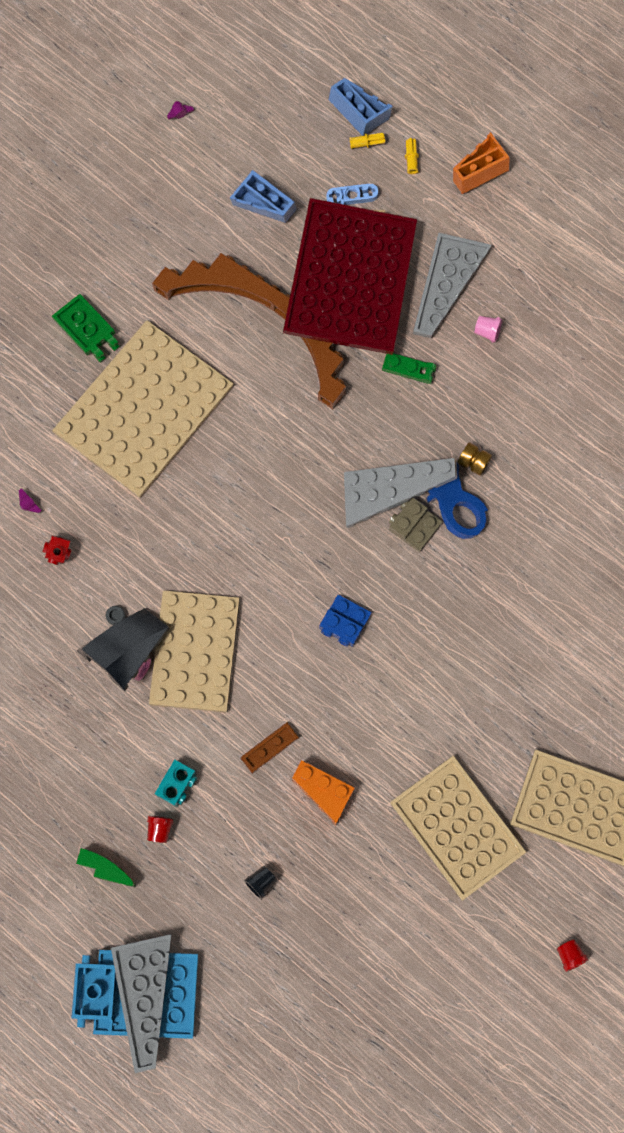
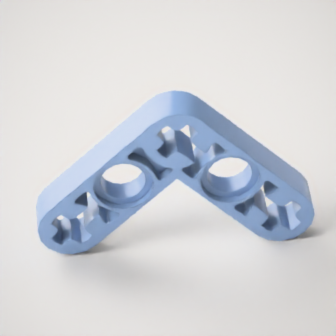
(342, 198)

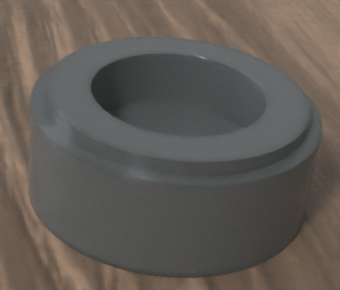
(114, 615)

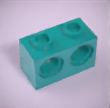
(170, 781)

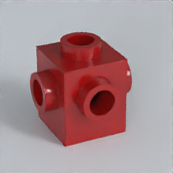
(56, 542)

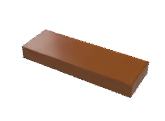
(269, 747)

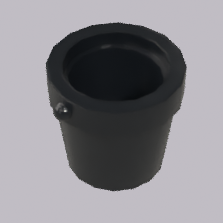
(260, 882)

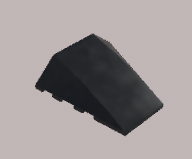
(125, 646)

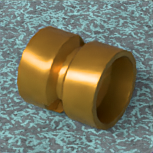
(474, 458)

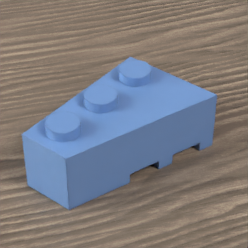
(358, 107)
(263, 198)

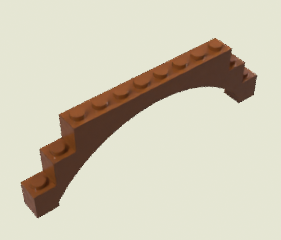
(230, 277)

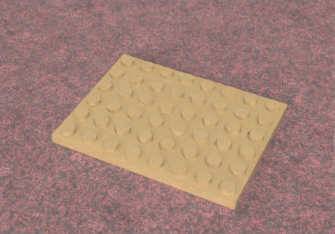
(143, 408)

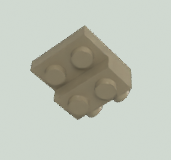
(414, 524)

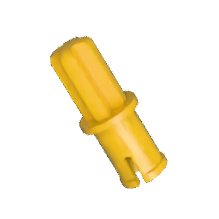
(367, 140)
(411, 156)

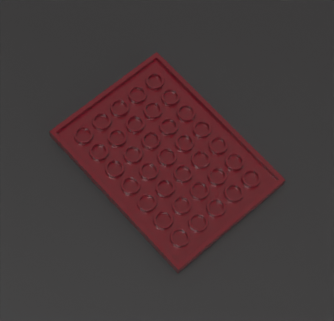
(350, 276)

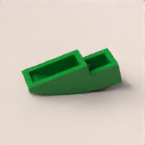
(104, 868)

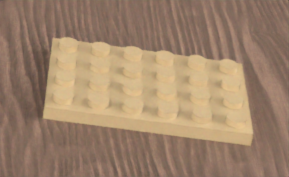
(196, 653)
(572, 807)
(457, 828)

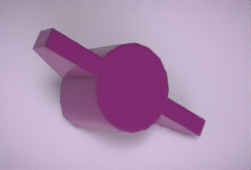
(179, 110)
(27, 503)

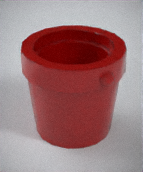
(159, 828)
(571, 955)

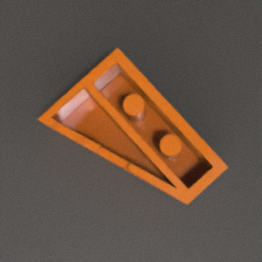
(481, 165)
(323, 789)

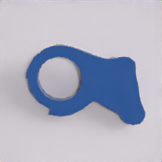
(452, 495)

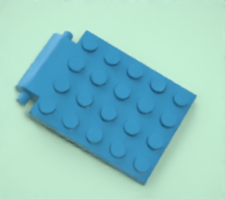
(98, 996)

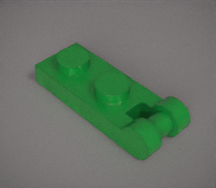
(409, 368)

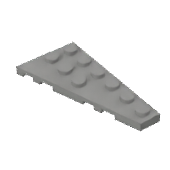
(449, 272)
(387, 487)
(141, 984)

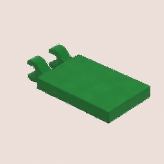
(85, 327)

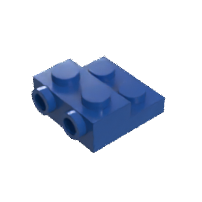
(344, 621)

